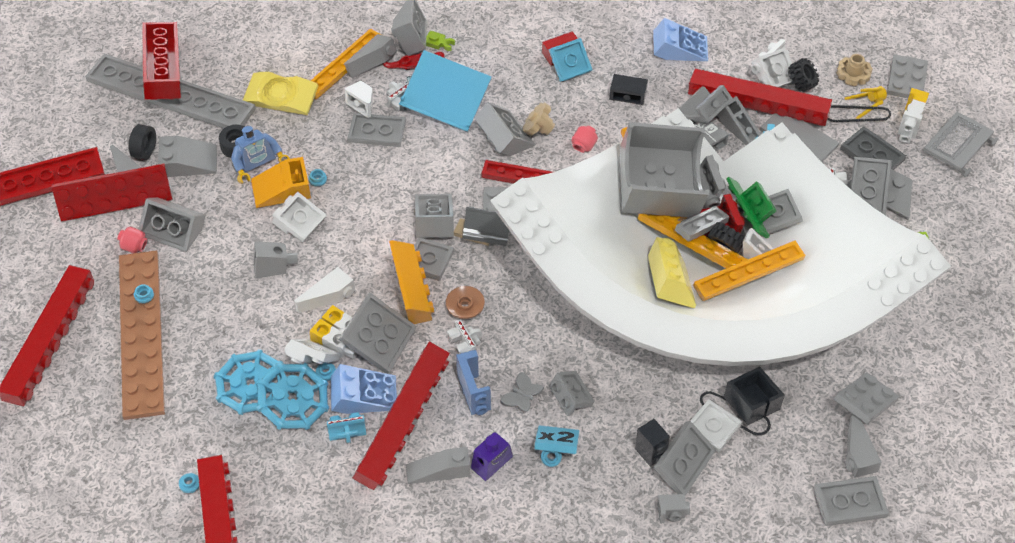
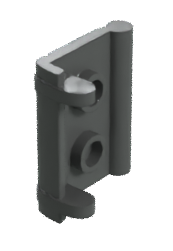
(484, 227)

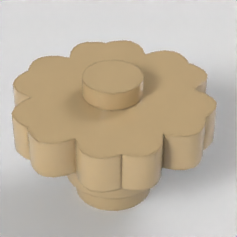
(854, 70)
(539, 120)

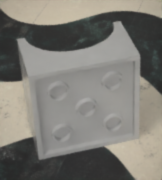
(662, 170)

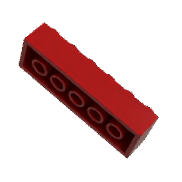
(160, 61)

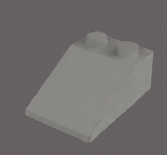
(410, 28)
(187, 156)
(434, 216)

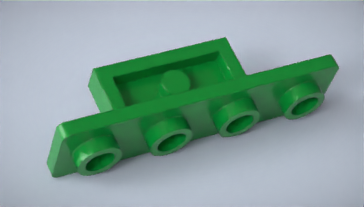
(754, 203)

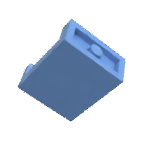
(467, 369)

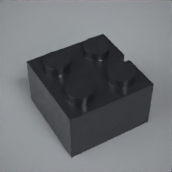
(753, 395)

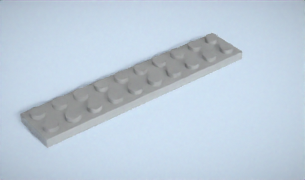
(194, 102)

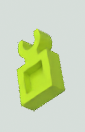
(437, 40)

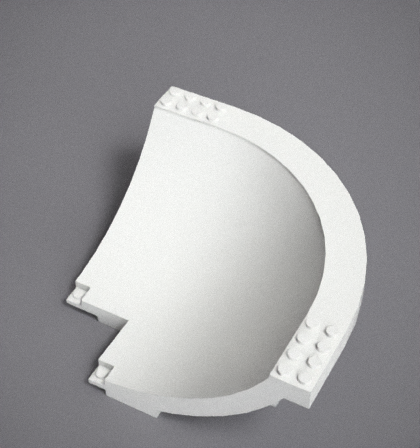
(598, 258)

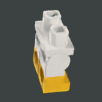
(912, 115)
(331, 330)

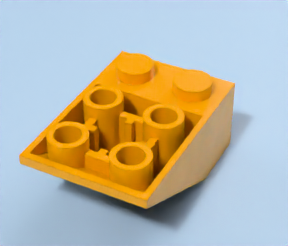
(280, 182)

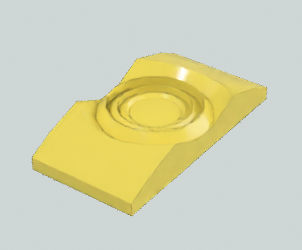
(281, 92)

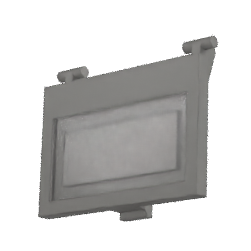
(959, 142)

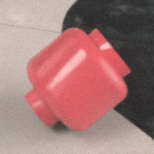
(584, 139)
(132, 240)

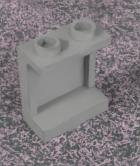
(705, 106)

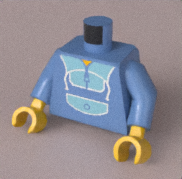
(253, 151)

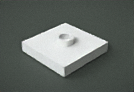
(716, 424)

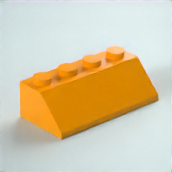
(411, 282)

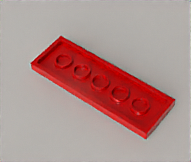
(40, 176)
(111, 192)

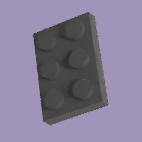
(869, 145)

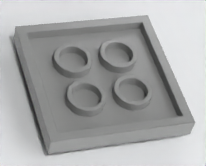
(377, 333)

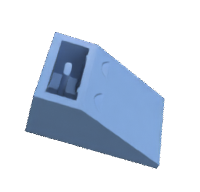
(679, 42)
(361, 390)

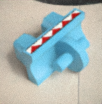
(346, 427)

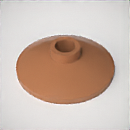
(465, 295)

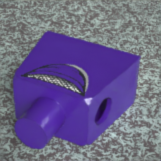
(493, 453)

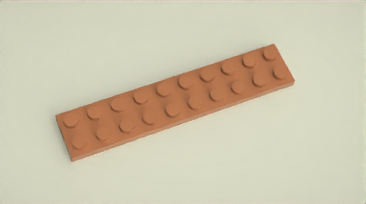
(141, 338)

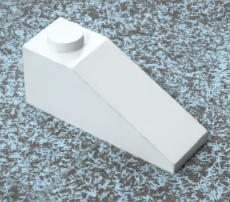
(327, 291)

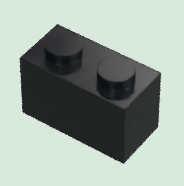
(628, 89)
(651, 442)

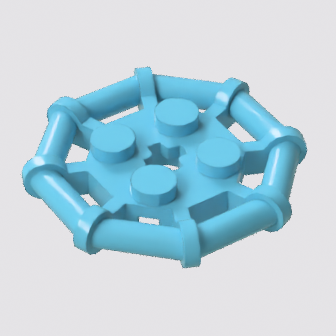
(239, 379)
(292, 407)

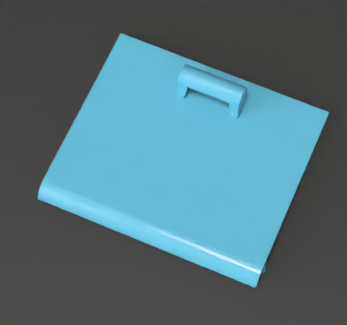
(445, 90)

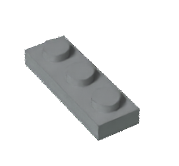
(701, 223)

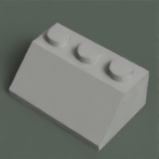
(503, 130)
(171, 223)

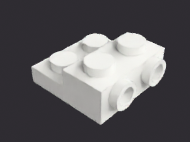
(773, 68)
(298, 217)
(306, 351)

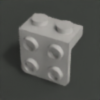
(711, 177)

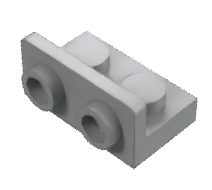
(570, 392)

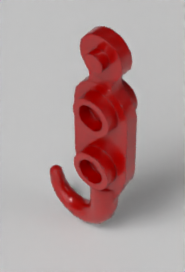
(407, 62)

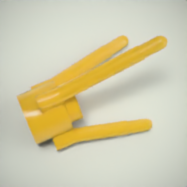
(874, 94)

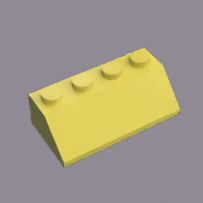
(670, 273)

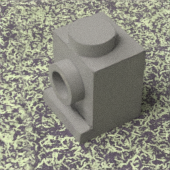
(672, 507)

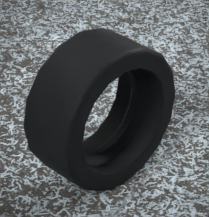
(142, 141)

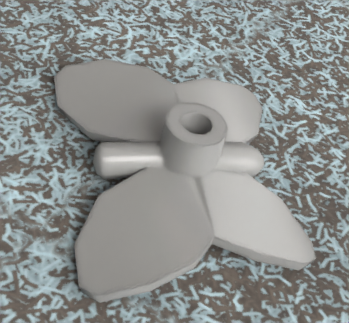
(523, 394)

